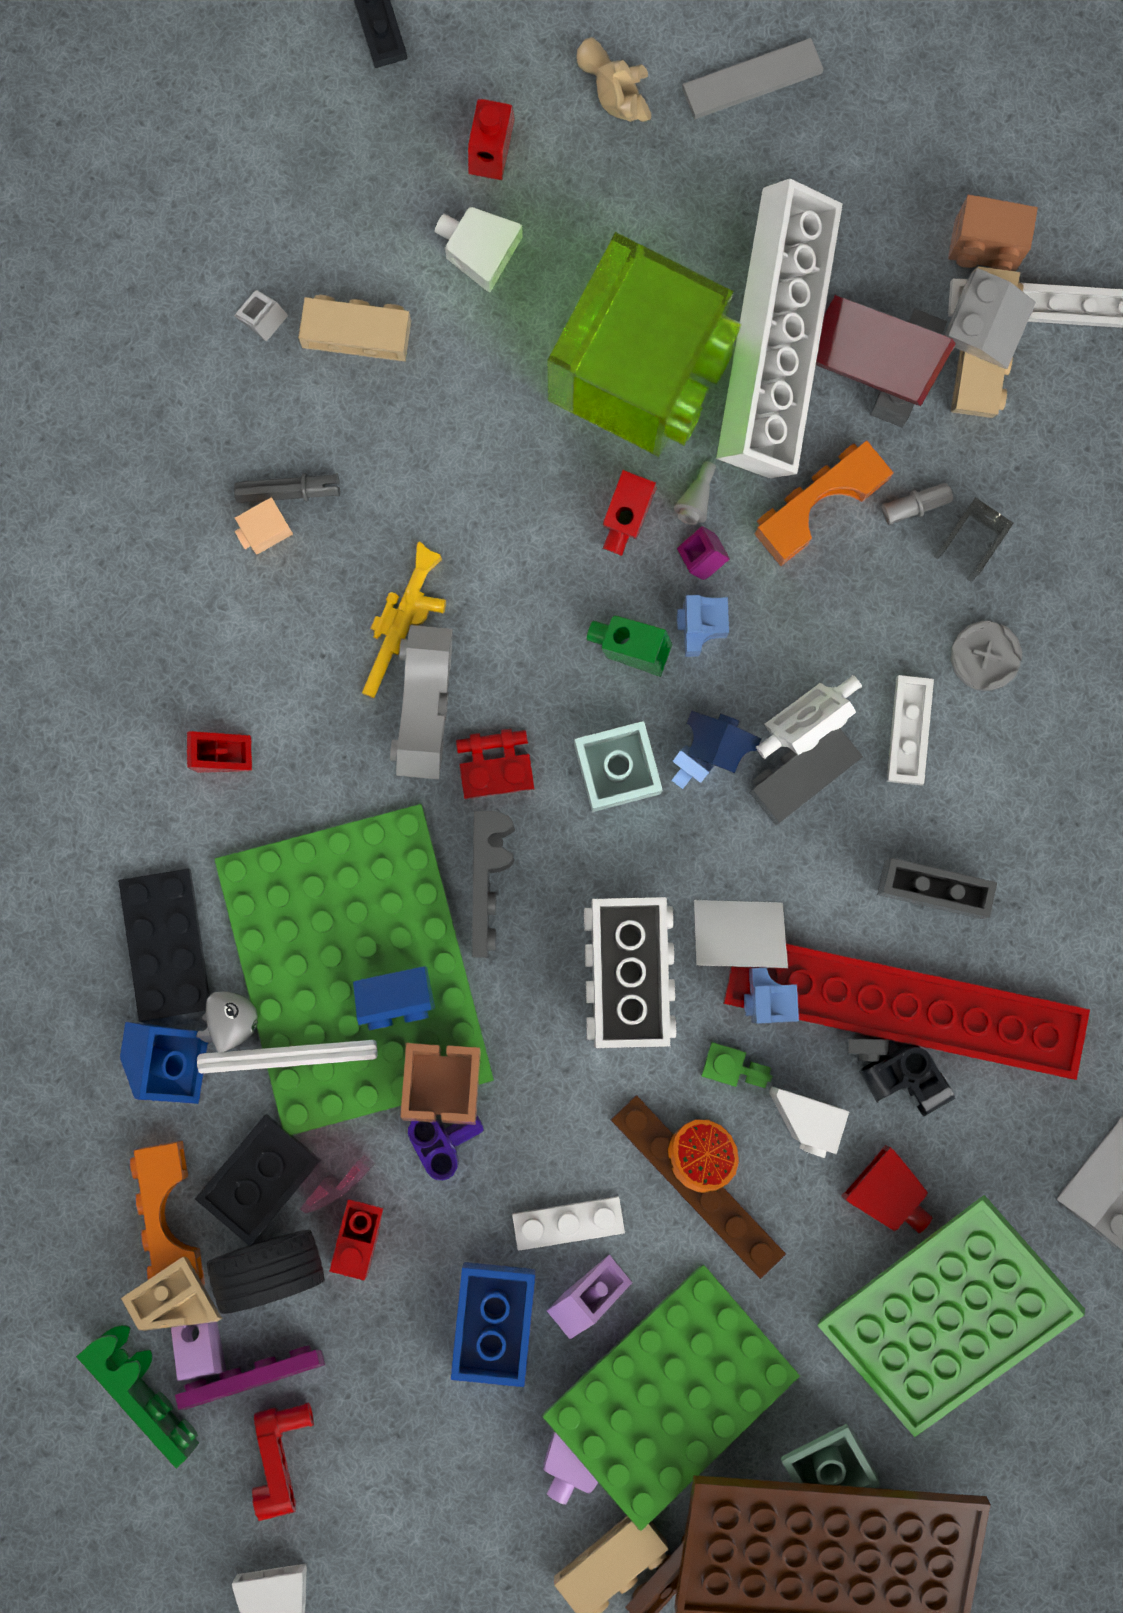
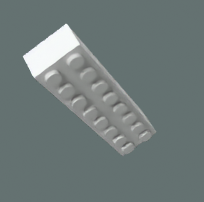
(779, 330)

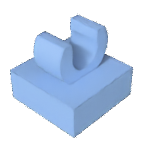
(690, 768)

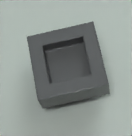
(869, 1048)

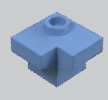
(702, 620)
(769, 1000)

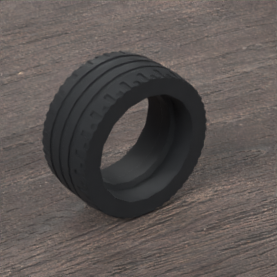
(265, 1272)

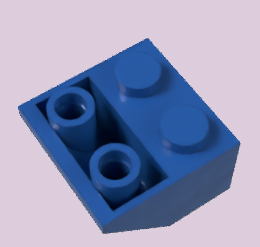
(392, 996)

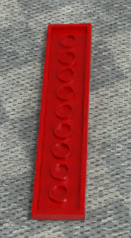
(928, 1011)

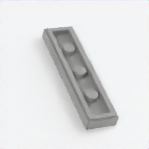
(752, 78)

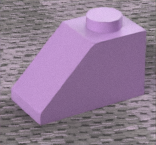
(589, 1297)

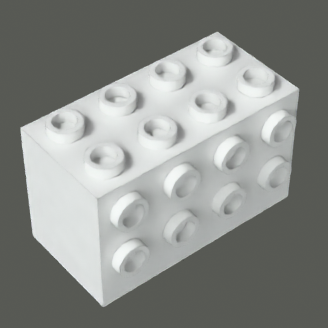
(630, 972)

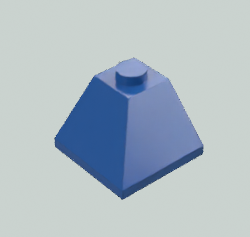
(162, 1062)

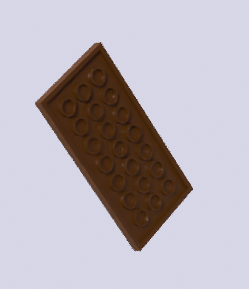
(828, 1549)

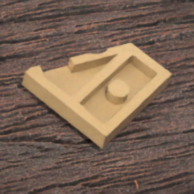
(171, 1299)

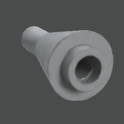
(694, 502)

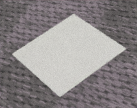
(740, 934)

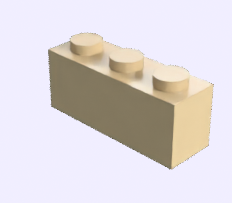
(355, 328)
(610, 1566)

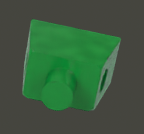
(645, 649)

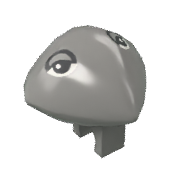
(229, 1020)

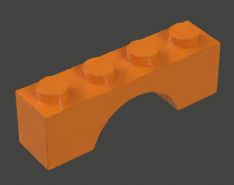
(856, 475)
(158, 1172)

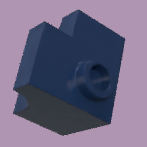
(720, 740)

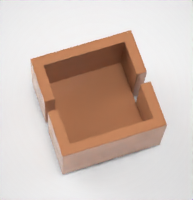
(992, 233)
(440, 1084)

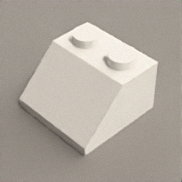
(811, 1122)

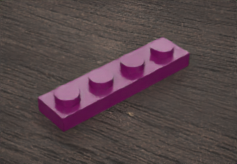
(234, 1381)

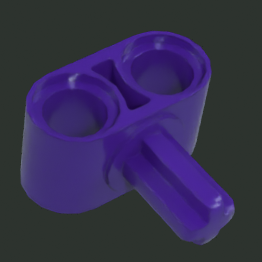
(445, 1142)

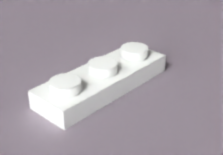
(910, 730)
(568, 1223)

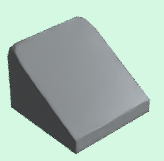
(261, 315)

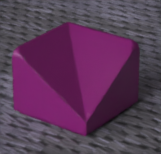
(703, 553)

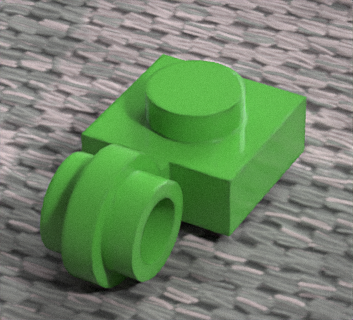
(726, 1064)

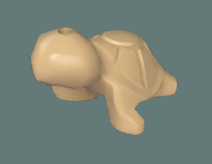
(614, 82)

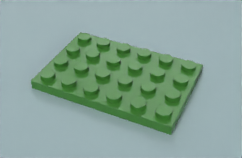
(951, 1316)
(670, 1397)

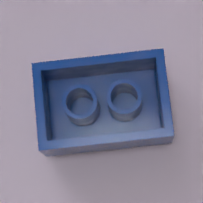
(493, 1324)

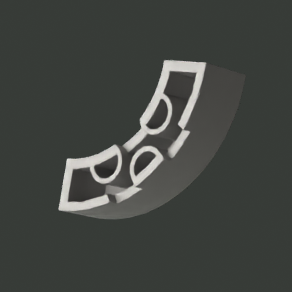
(424, 702)

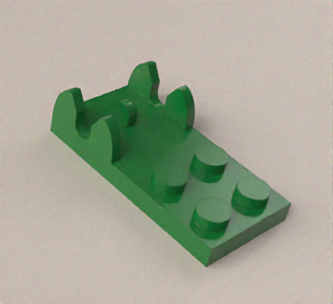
(124, 1383)

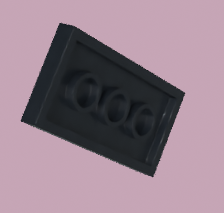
(164, 944)

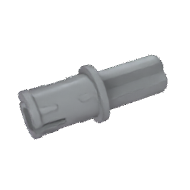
(917, 503)

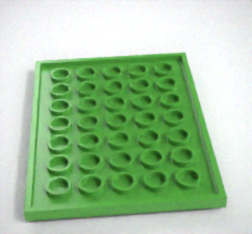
(336, 913)

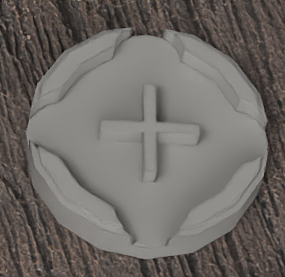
(986, 655)

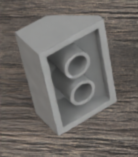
(1097, 1189)

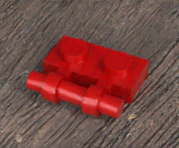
(496, 775)

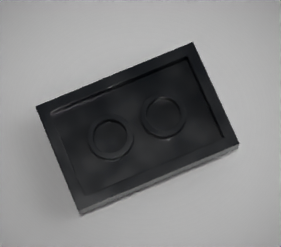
(258, 1179)

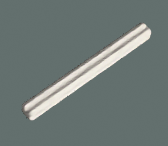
(287, 1056)

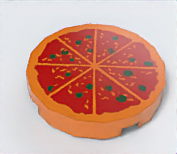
(703, 1156)

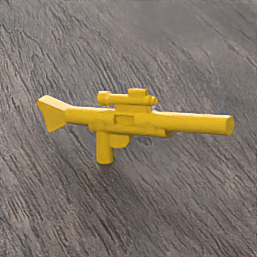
(396, 622)

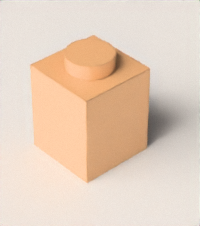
(262, 526)

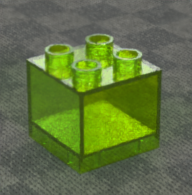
(642, 346)

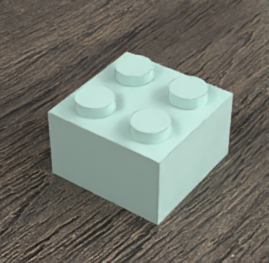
(618, 766)

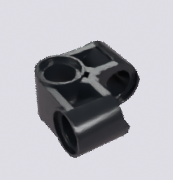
(925, 1083)

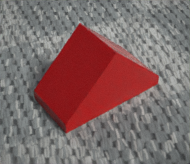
(218, 752)

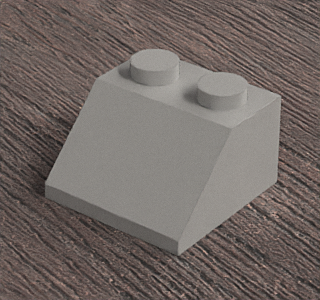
(990, 318)

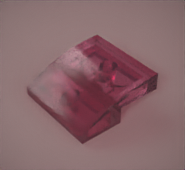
(332, 1188)

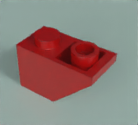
(357, 1240)

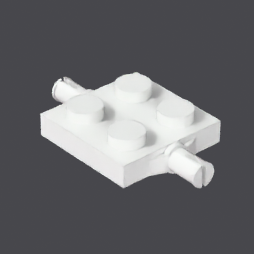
(810, 718)

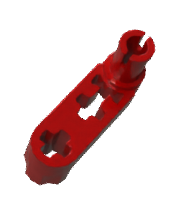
(278, 1495)

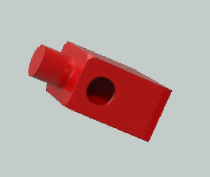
(490, 134)
(631, 494)
(889, 1193)

